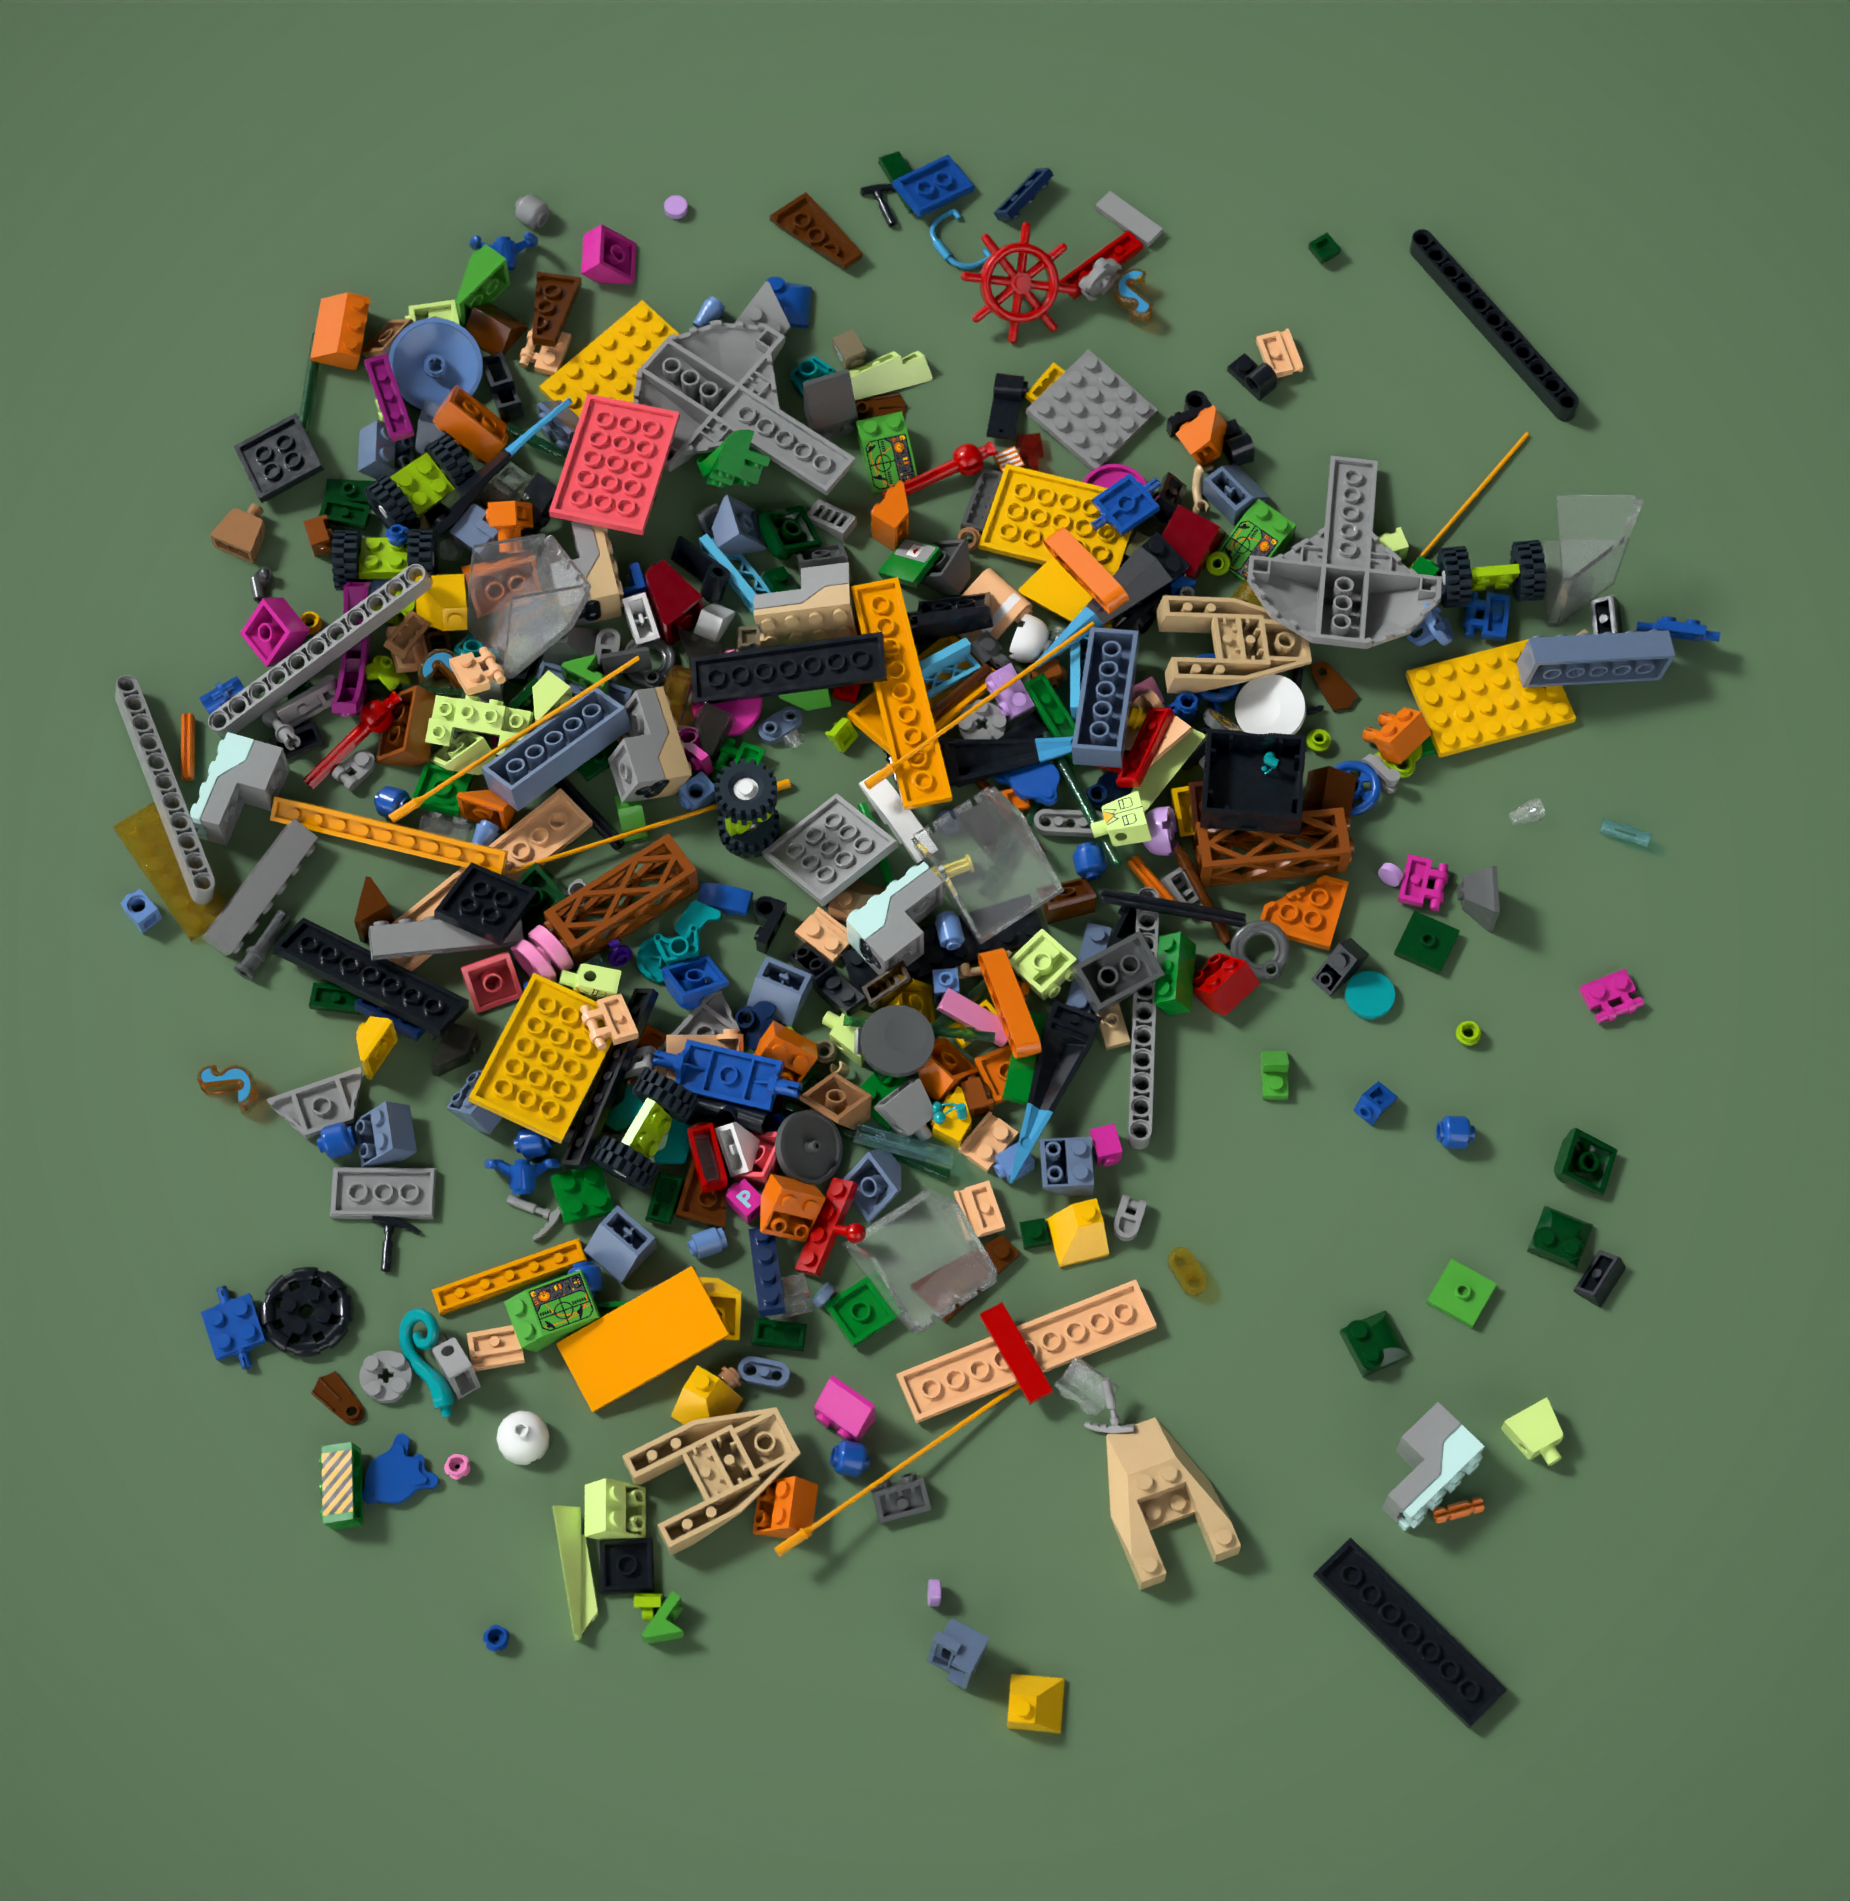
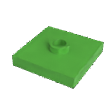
(1461, 1293)

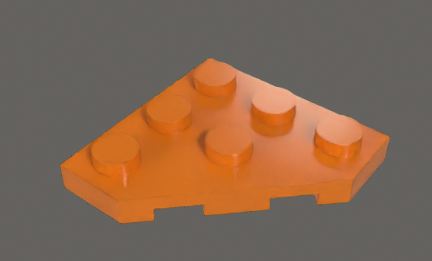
(1309, 912)

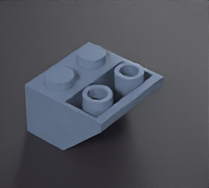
(562, 427)
(381, 456)
(1232, 491)
(783, 987)
(472, 1114)
(385, 1135)
(1067, 1166)
(620, 1245)

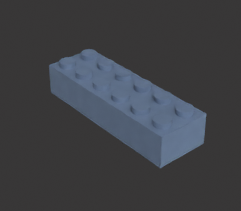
(1595, 658)
(1105, 697)
(556, 748)

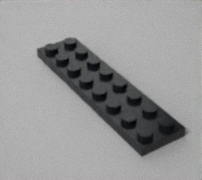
(788, 669)
(937, 957)
(373, 980)
(1409, 1633)

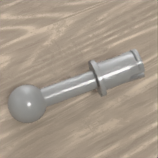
(284, 732)

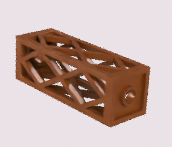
(1326, 861)
(615, 883)

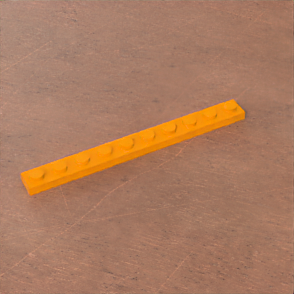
(388, 835)

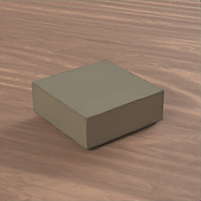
(747, 635)

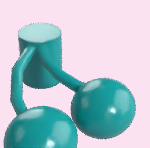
(1270, 760)
(940, 1117)

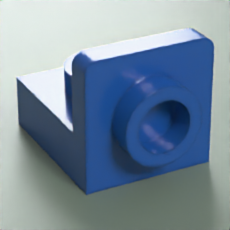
(635, 582)
(1374, 1102)

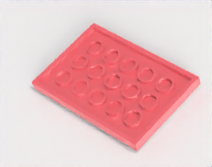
(614, 464)

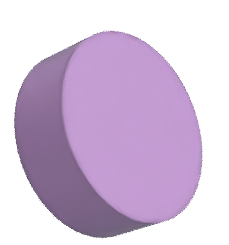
(675, 207)
(1390, 874)
(934, 1592)

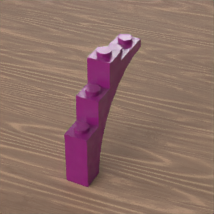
(352, 685)

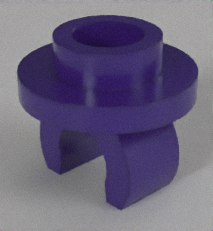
(619, 953)

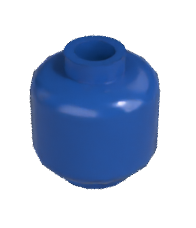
(390, 799)
(1089, 860)
(1455, 1132)
(337, 1140)
(532, 1144)
(592, 1275)
(849, 1458)

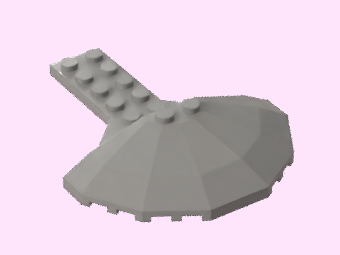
(726, 383)
(1343, 580)

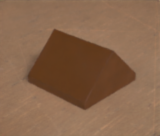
(494, 328)
(1329, 789)
(1074, 901)
(371, 909)

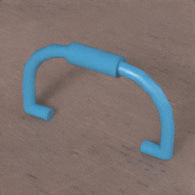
(944, 252)

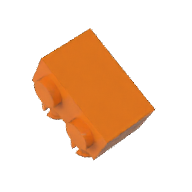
(509, 518)
(1398, 734)

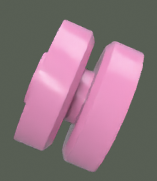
(542, 954)

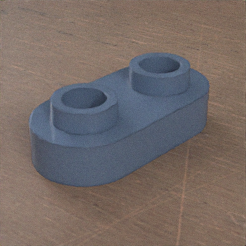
(781, 725)
(764, 1371)

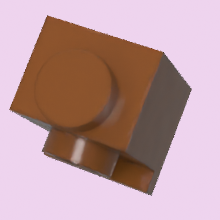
(319, 535)
(1053, 672)
(977, 1096)

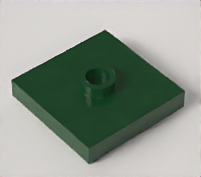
(1426, 942)

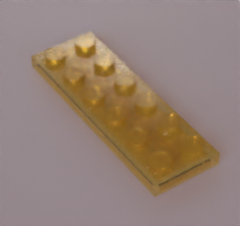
(151, 849)

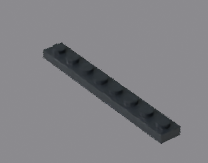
(607, 1085)

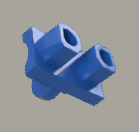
(221, 694)

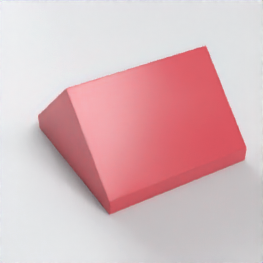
(492, 982)
(765, 1161)

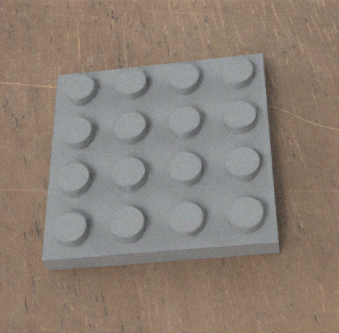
(1091, 411)
(830, 849)

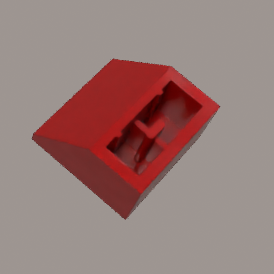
(1223, 983)

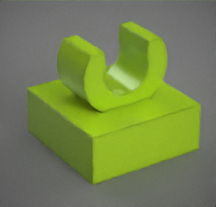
(842, 734)
(647, 1602)

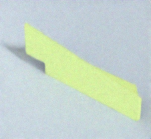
(889, 374)
(1166, 767)
(576, 1568)

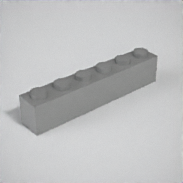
(260, 887)
(428, 938)

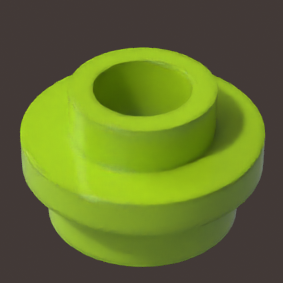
(1223, 569)
(1315, 746)
(1471, 1027)

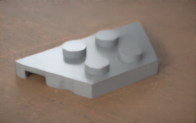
(765, 309)
(707, 1019)
(320, 1103)

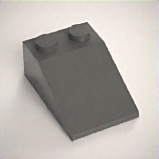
(830, 404)
(1117, 972)

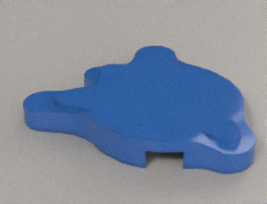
(1034, 782)
(396, 1476)

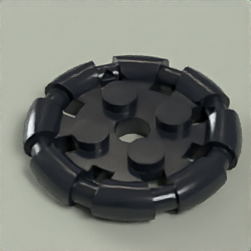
(306, 1296)

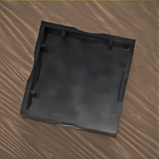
(1238, 791)

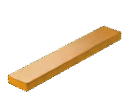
(508, 1276)

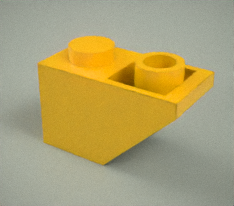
(953, 1130)

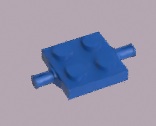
(1125, 504)
(1688, 631)
(234, 1327)

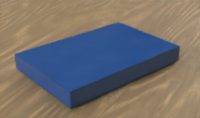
(933, 185)

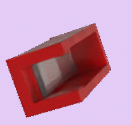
(707, 1157)

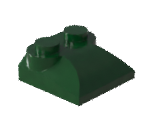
(788, 531)
(548, 894)
(1585, 1161)
(1560, 1238)
(1374, 1343)

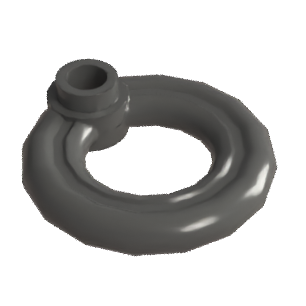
(668, 662)
(1280, 941)

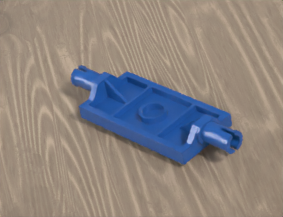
(729, 1075)

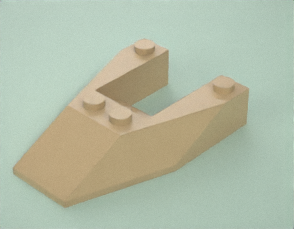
(1244, 643)
(729, 1460)
(1157, 1485)

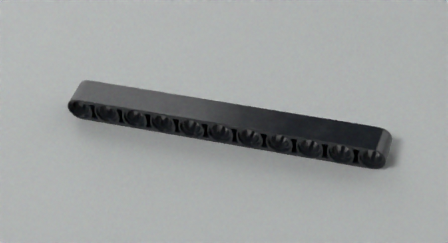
(1497, 333)

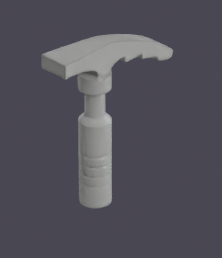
(533, 1208)
(1111, 1404)

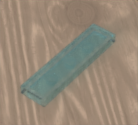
(904, 1146)

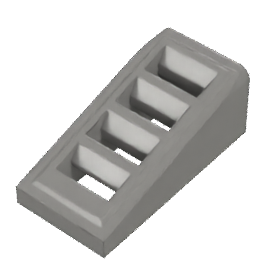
(840, 533)
(1168, 880)

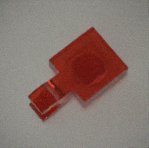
(1030, 449)

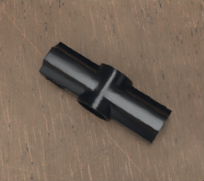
(1142, 615)
(726, 1113)

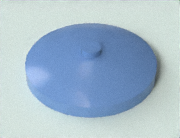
(432, 359)

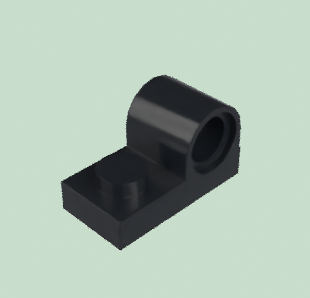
(1256, 379)
(1190, 413)
(1237, 446)
(1168, 497)
(769, 922)

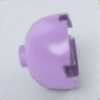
(1162, 828)

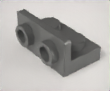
(901, 1497)

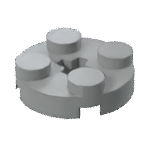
(1100, 279)
(988, 713)
(378, 1363)

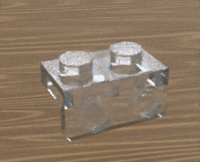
(438, 824)
(796, 1297)
(1084, 1386)

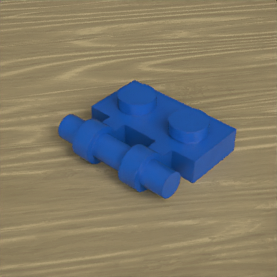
(1495, 616)

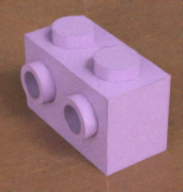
(1013, 700)

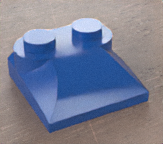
(793, 300)
(693, 980)

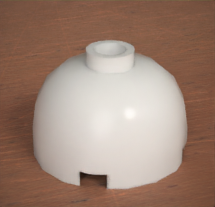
(1030, 640)
(523, 1437)

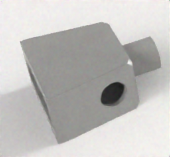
(908, 1109)
(455, 1366)

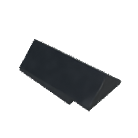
(950, 617)

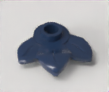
(1107, 789)
(761, 1020)

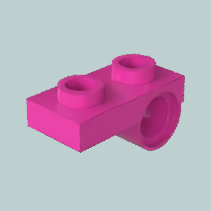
(694, 751)

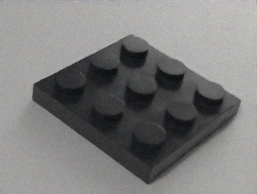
(279, 458)
(485, 903)

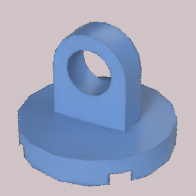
(1433, 627)

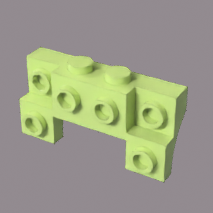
(476, 717)

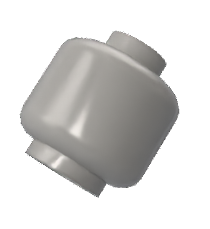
(532, 211)

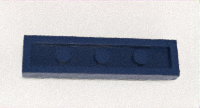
(766, 1273)

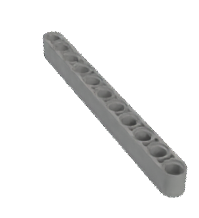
(332, 650)
(151, 756)
(1145, 1029)

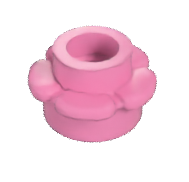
(457, 1459)

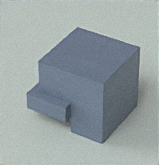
(473, 529)
(958, 1652)

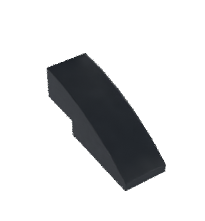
(502, 387)

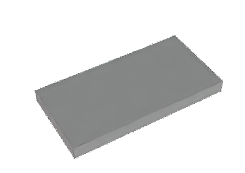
(383, 1192)

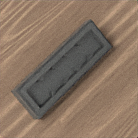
(981, 499)

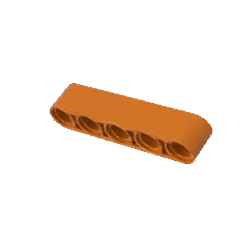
(1086, 570)
(1009, 1003)

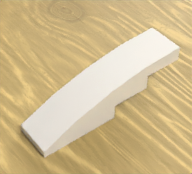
(890, 810)

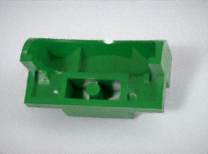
(733, 462)

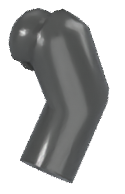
(259, 581)

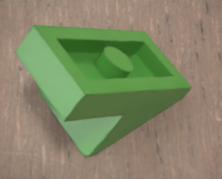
(582, 672)
(631, 818)
(1274, 1075)
(660, 1627)

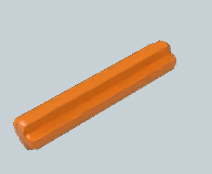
(187, 747)
(1147, 877)

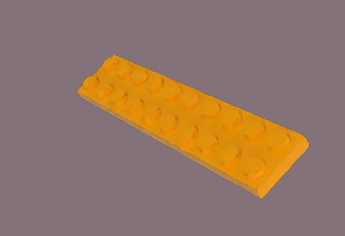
(903, 696)

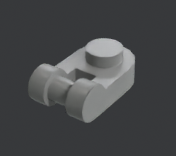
(607, 641)
(361, 763)
(1388, 777)
(636, 1066)
(1127, 1225)

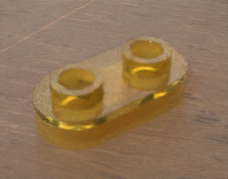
(1188, 1272)

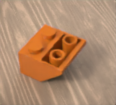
(1204, 436)
(891, 517)
(791, 1048)
(789, 1208)
(785, 1507)

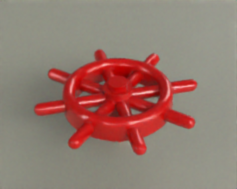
(1019, 282)

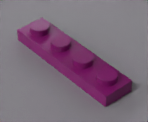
(389, 398)

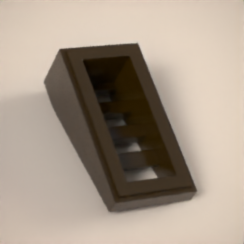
(435, 637)
(879, 983)

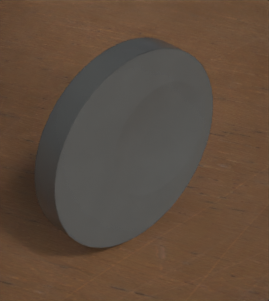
(897, 1041)
(808, 1147)

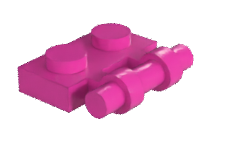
(1415, 881)
(1608, 990)

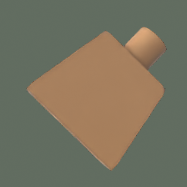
(241, 533)

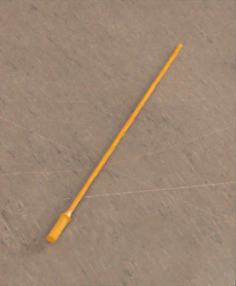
(1474, 495)
(891, 768)
(781, 785)
(416, 802)
(804, 1533)

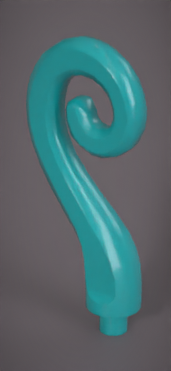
(438, 1385)

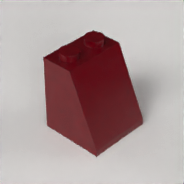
(1193, 539)
(672, 600)

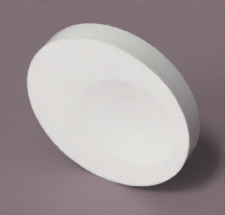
(1270, 706)

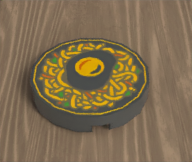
(1218, 721)

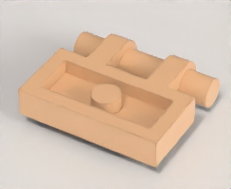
(549, 358)
(470, 673)
(616, 1018)

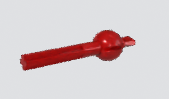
(966, 460)
(374, 718)

